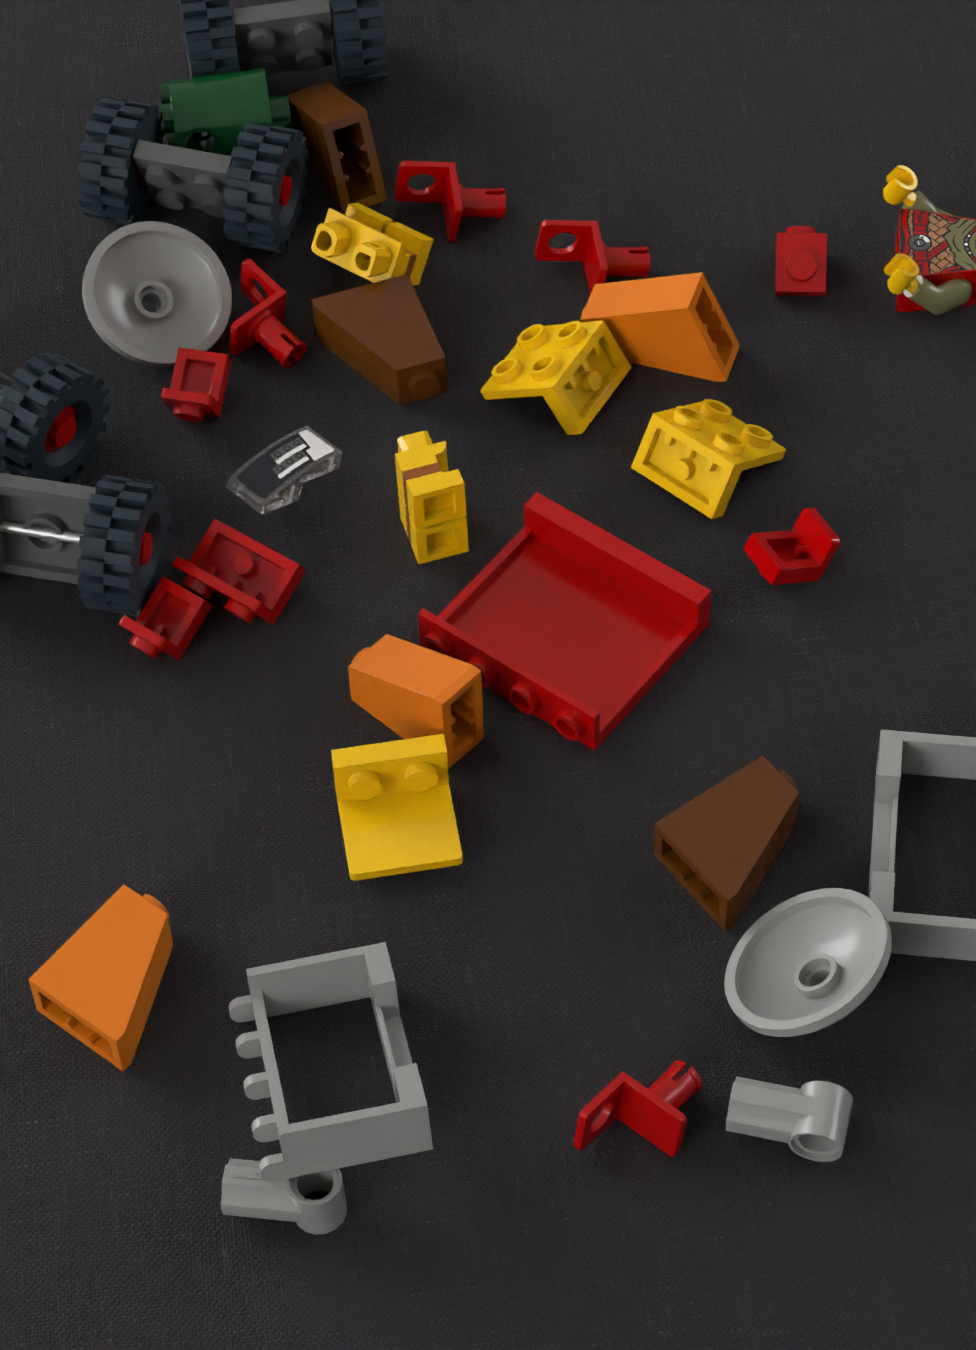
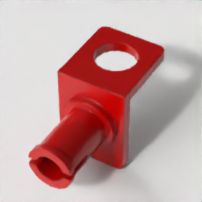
(446, 189)
(588, 248)
(265, 321)
(648, 1111)

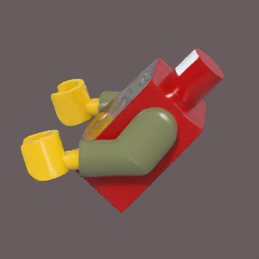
(932, 249)

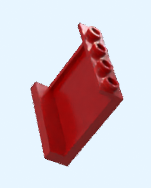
(570, 622)

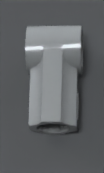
(806, 1118)
(284, 1200)

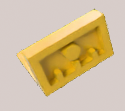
(567, 364)
(701, 453)
(396, 807)

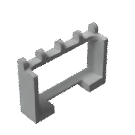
(928, 756)
(344, 1137)

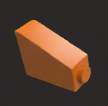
(667, 324)
(420, 693)
(108, 975)

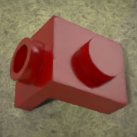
(800, 262)
(197, 384)
(796, 553)
(167, 620)

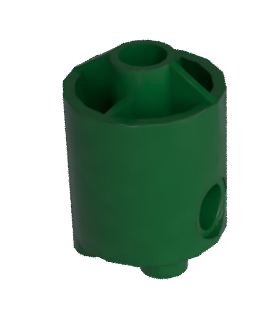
(213, 109)

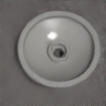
(170, 270)
(808, 962)

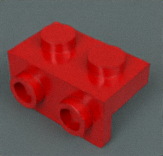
(242, 572)

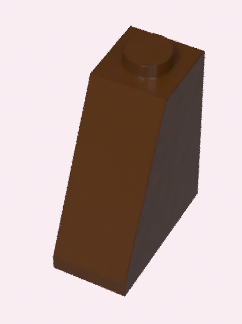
(338, 144)
(384, 338)
(729, 838)

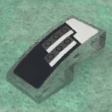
(279, 470)

